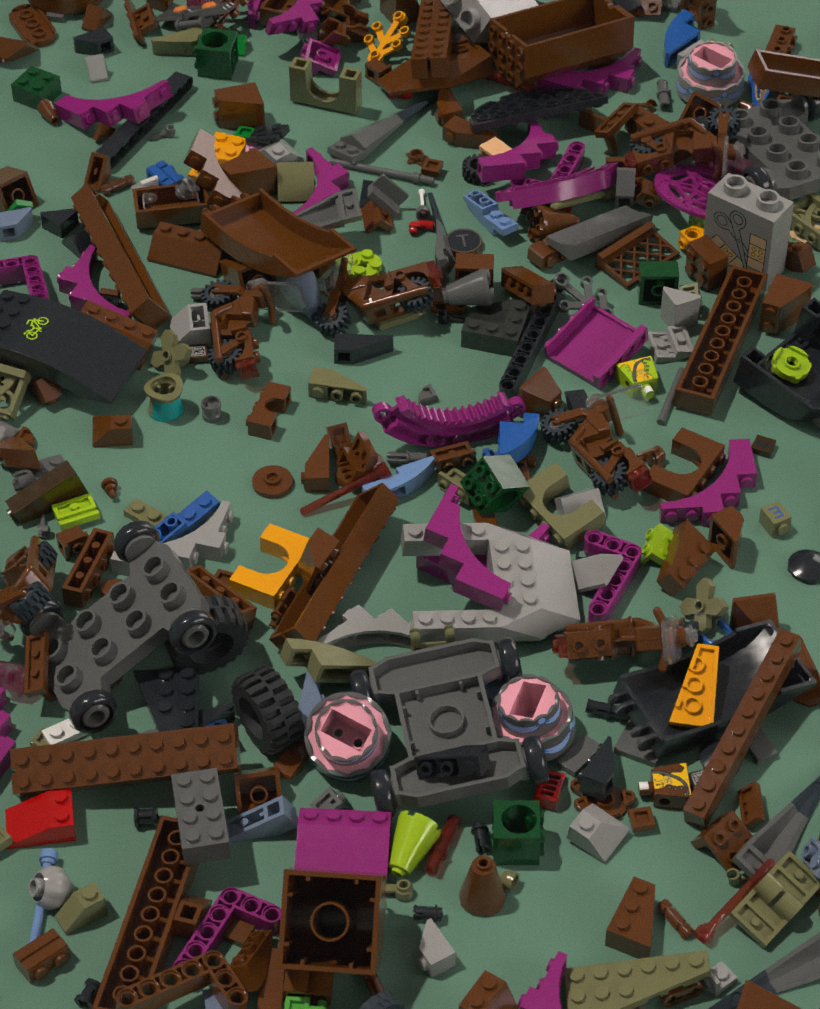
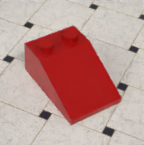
(42, 820)

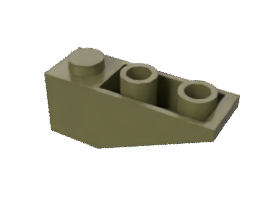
(176, 44)
(334, 386)

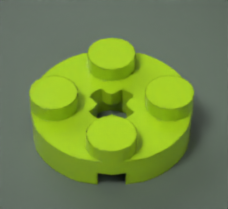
(368, 259)
(787, 372)

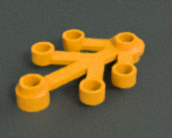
(399, 20)

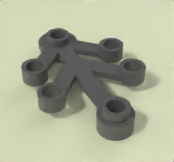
(575, 305)

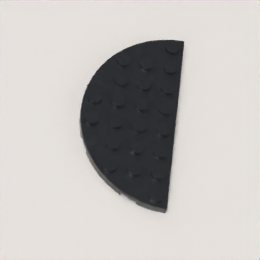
(533, 105)

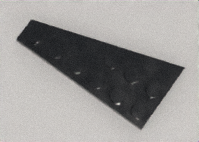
(171, 696)

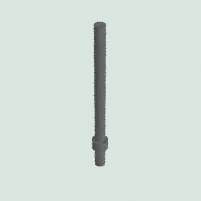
(414, 177)

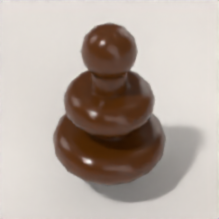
(110, 485)

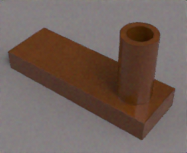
(614, 123)
(37, 667)

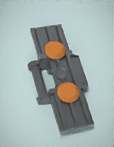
(195, 16)

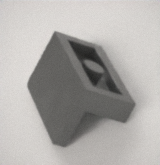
(387, 195)

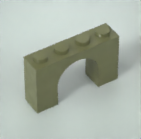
(306, 91)
(565, 529)

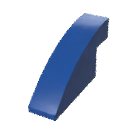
(679, 36)
(518, 438)

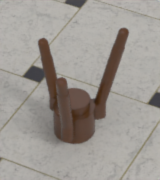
(653, 456)

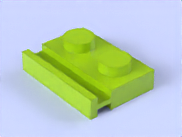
(75, 511)

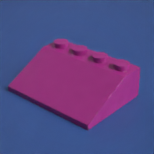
(343, 840)

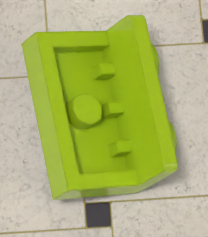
(656, 544)

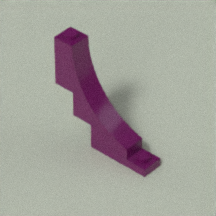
(473, 578)

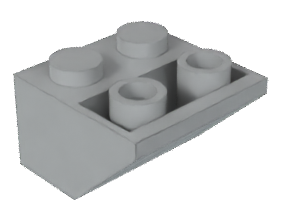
(192, 325)

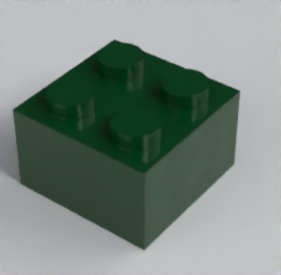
(35, 86)
(652, 279)

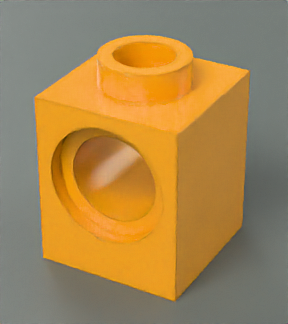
(688, 235)

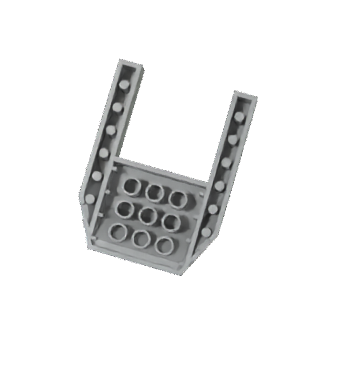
(539, 579)

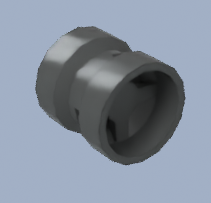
(211, 409)

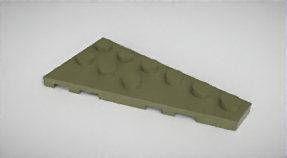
(633, 981)

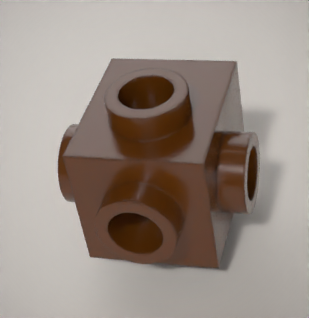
(646, 194)

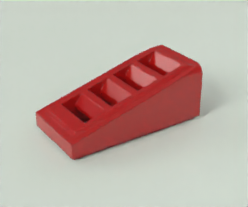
(549, 802)

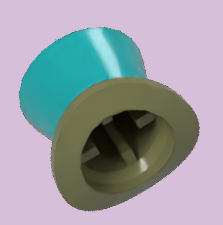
(164, 397)

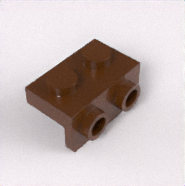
(454, 455)

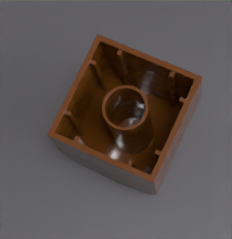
(332, 921)

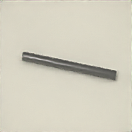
(669, 399)

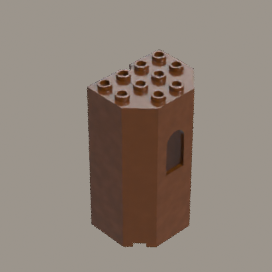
(559, 38)

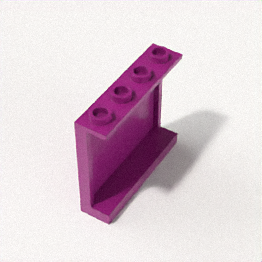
(594, 344)

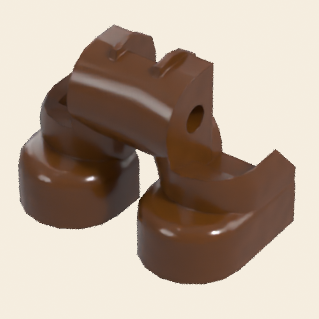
(342, 33)

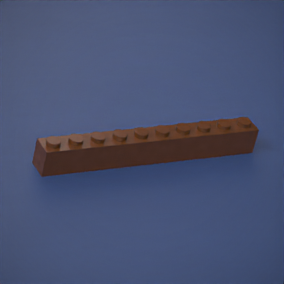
(742, 729)

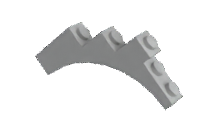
(205, 542)
(362, 629)

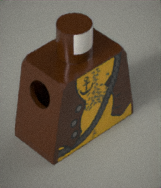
(668, 786)

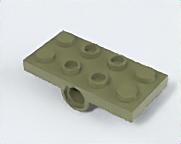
(776, 899)

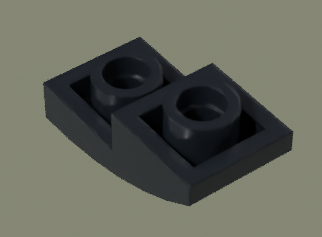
(576, 399)

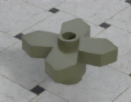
(172, 354)
(705, 606)

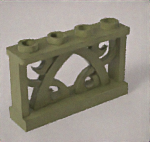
(801, 222)
(12, 376)

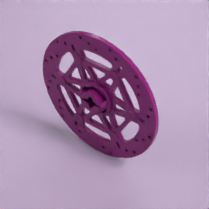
(696, 190)

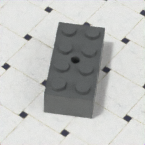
(200, 816)

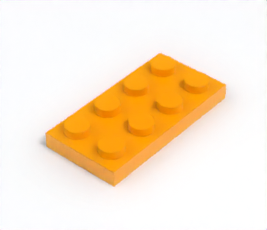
(226, 148)

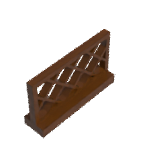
(627, 246)

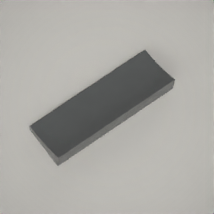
(597, 232)

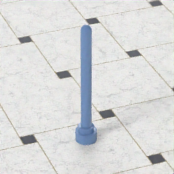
(47, 857)

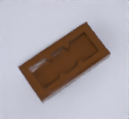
(751, 805)

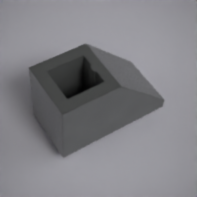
(625, 187)

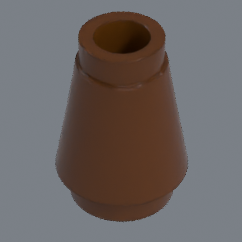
(48, 111)

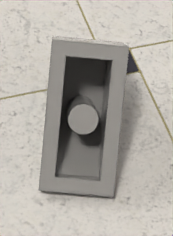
(435, 951)

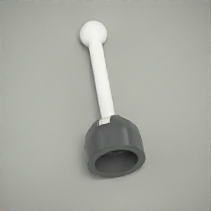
(422, 209)

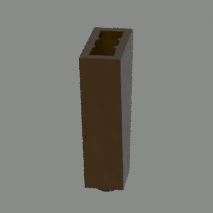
(52, 488)

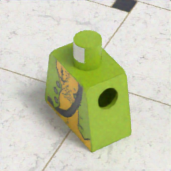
(638, 371)

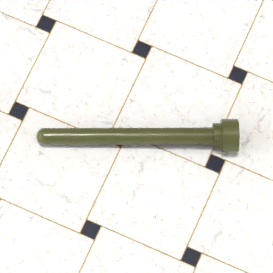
(605, 194)

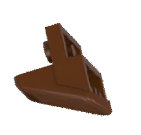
(357, 460)

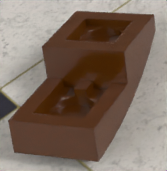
(292, 760)

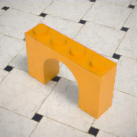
(270, 588)

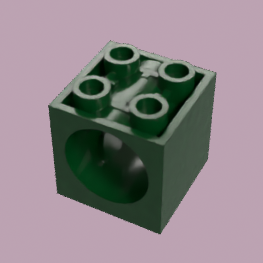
(216, 53)
(494, 484)
(522, 817)

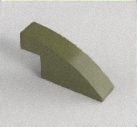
(323, 661)

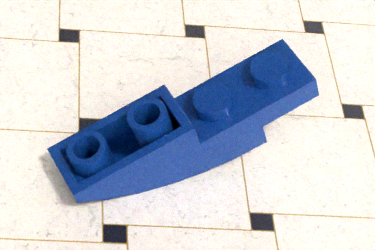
(188, 519)

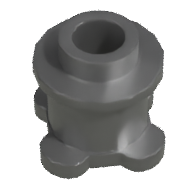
(186, 188)

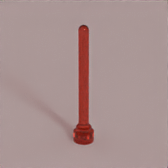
(379, 472)
(705, 932)

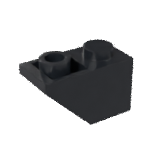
(94, 42)

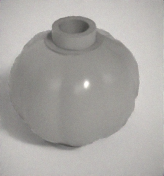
(52, 885)

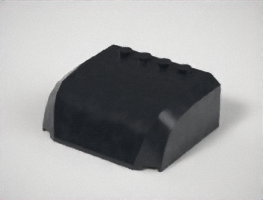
(787, 399)

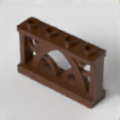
(703, 10)

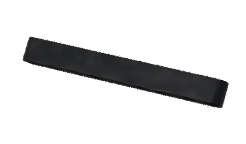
(130, 133)
(530, 346)

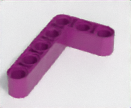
(569, 164)
(24, 269)
(608, 597)
(221, 909)

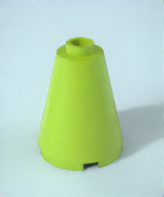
(411, 842)

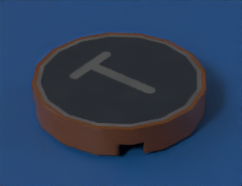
(464, 241)

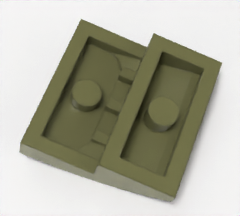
(295, 181)

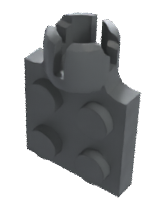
(27, 476)

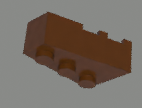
(684, 558)
(633, 920)

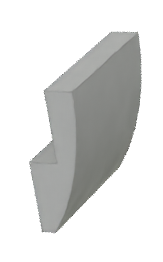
(670, 345)

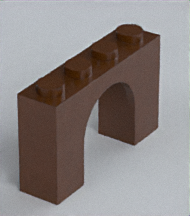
(692, 447)

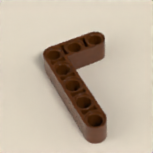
(183, 984)

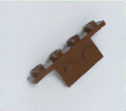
(141, 20)

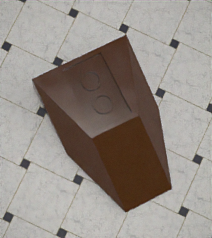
(466, 64)

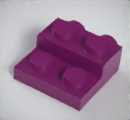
(322, 55)

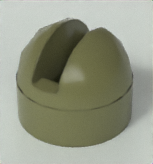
(509, 879)

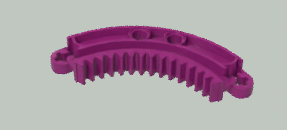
(560, 189)
(444, 428)

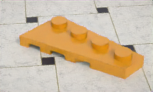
(698, 692)

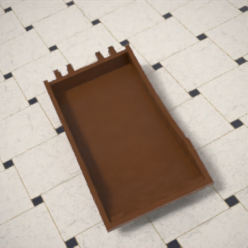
(271, 237)

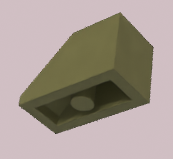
(82, 909)

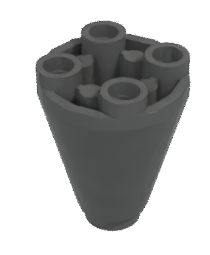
(470, 290)

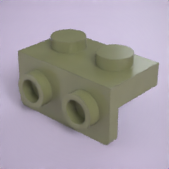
(454, 477)

